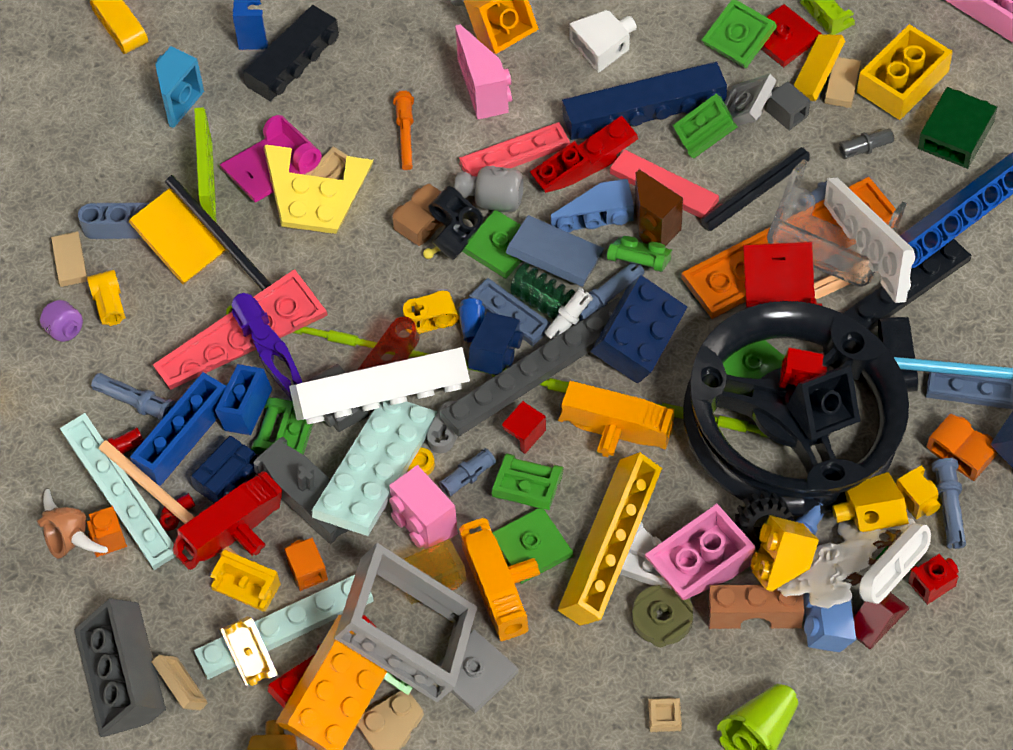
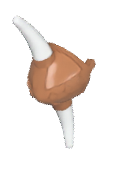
(65, 529)

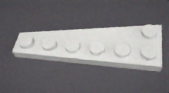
(873, 238)

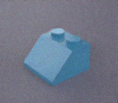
(179, 83)

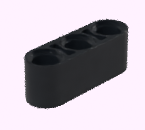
(897, 337)

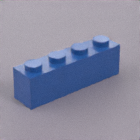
(179, 429)

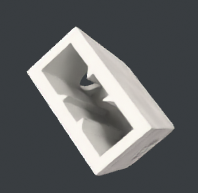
(602, 38)

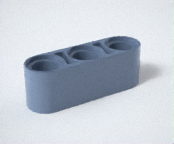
(109, 220)

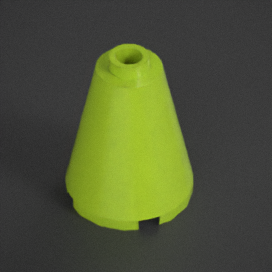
(760, 721)

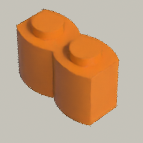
(961, 442)

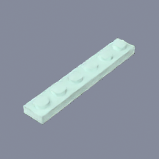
(119, 492)
(282, 625)

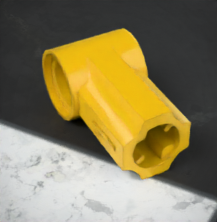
(106, 292)

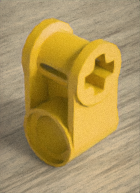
(431, 311)

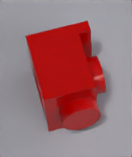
(799, 366)
(932, 586)

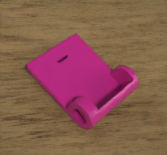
(250, 166)

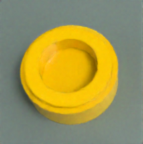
(424, 460)

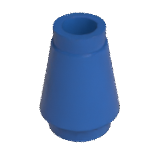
(471, 316)

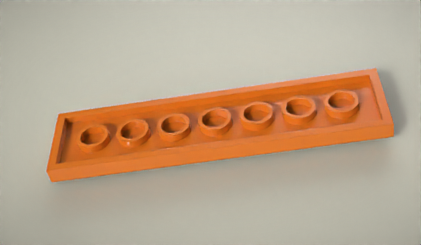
(721, 279)

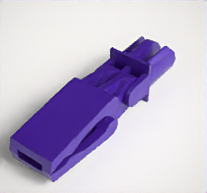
(254, 321)

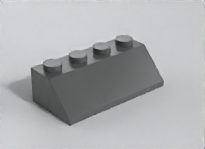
(119, 667)

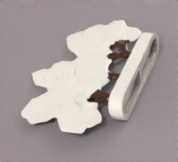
(844, 561)

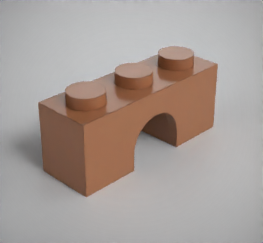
(736, 603)

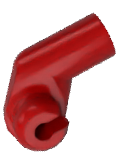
(168, 519)

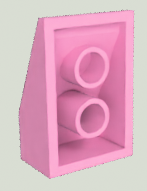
(483, 75)
(702, 553)

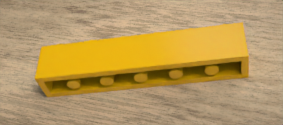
(609, 539)

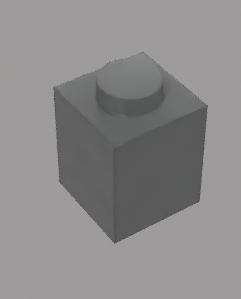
(788, 105)

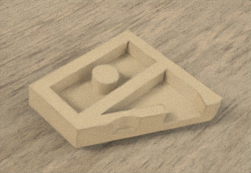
(390, 722)

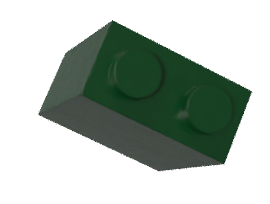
(957, 127)

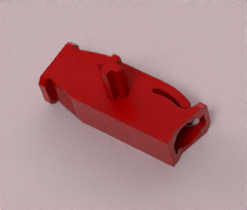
(229, 521)

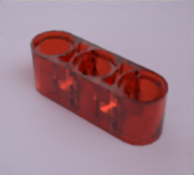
(393, 343)

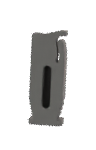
(300, 484)

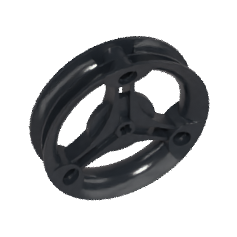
(763, 400)

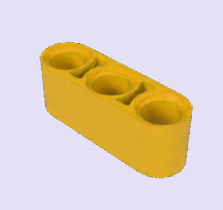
(120, 24)

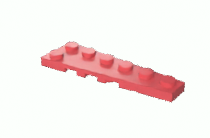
(288, 307)

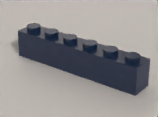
(643, 100)

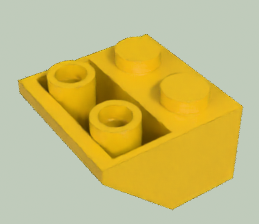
(784, 552)

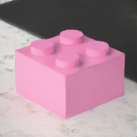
(422, 509)

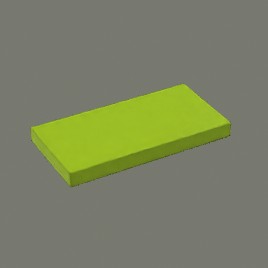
(205, 164)

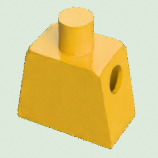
(873, 505)

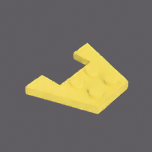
(313, 201)

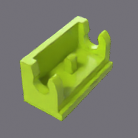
(829, 15)

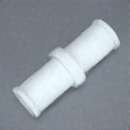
(569, 314)

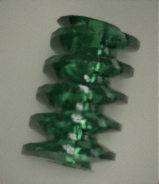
(538, 292)

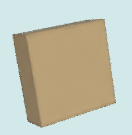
(665, 715)

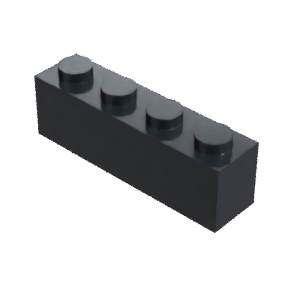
(291, 53)

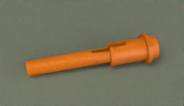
(403, 101)

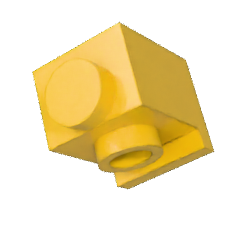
(918, 493)

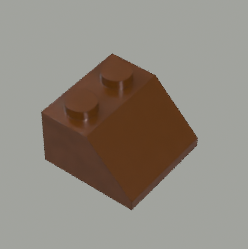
(657, 210)

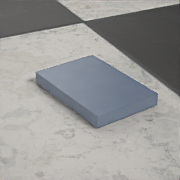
(555, 250)

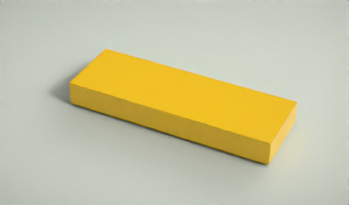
(819, 65)

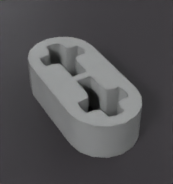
(436, 430)

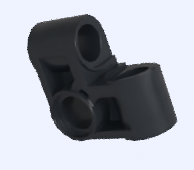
(451, 209)

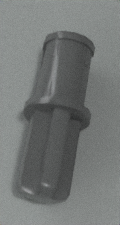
(866, 143)

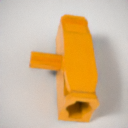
(616, 417)
(496, 579)

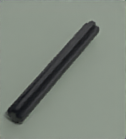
(754, 189)

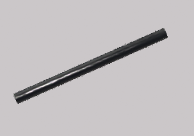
(217, 232)

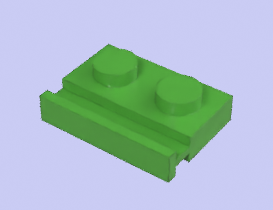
(705, 126)

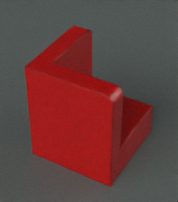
(526, 425)

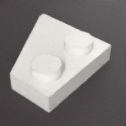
(636, 564)

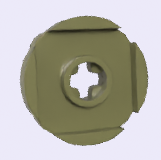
(662, 631)

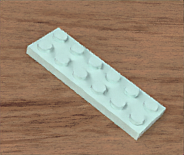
(374, 461)

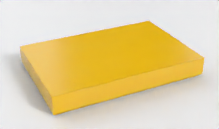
(176, 236)

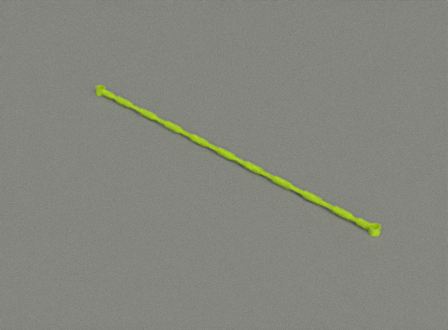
(552, 384)

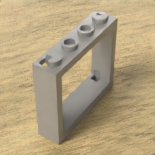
(389, 652)

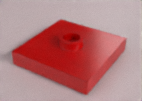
(790, 37)

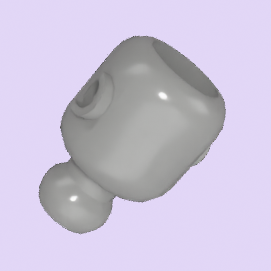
(493, 188)

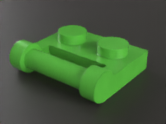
(631, 250)
(293, 430)
(526, 486)

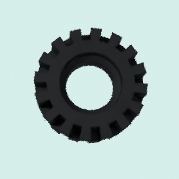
(756, 509)

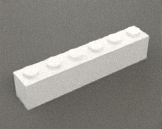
(378, 384)

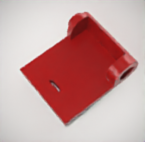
(779, 273)

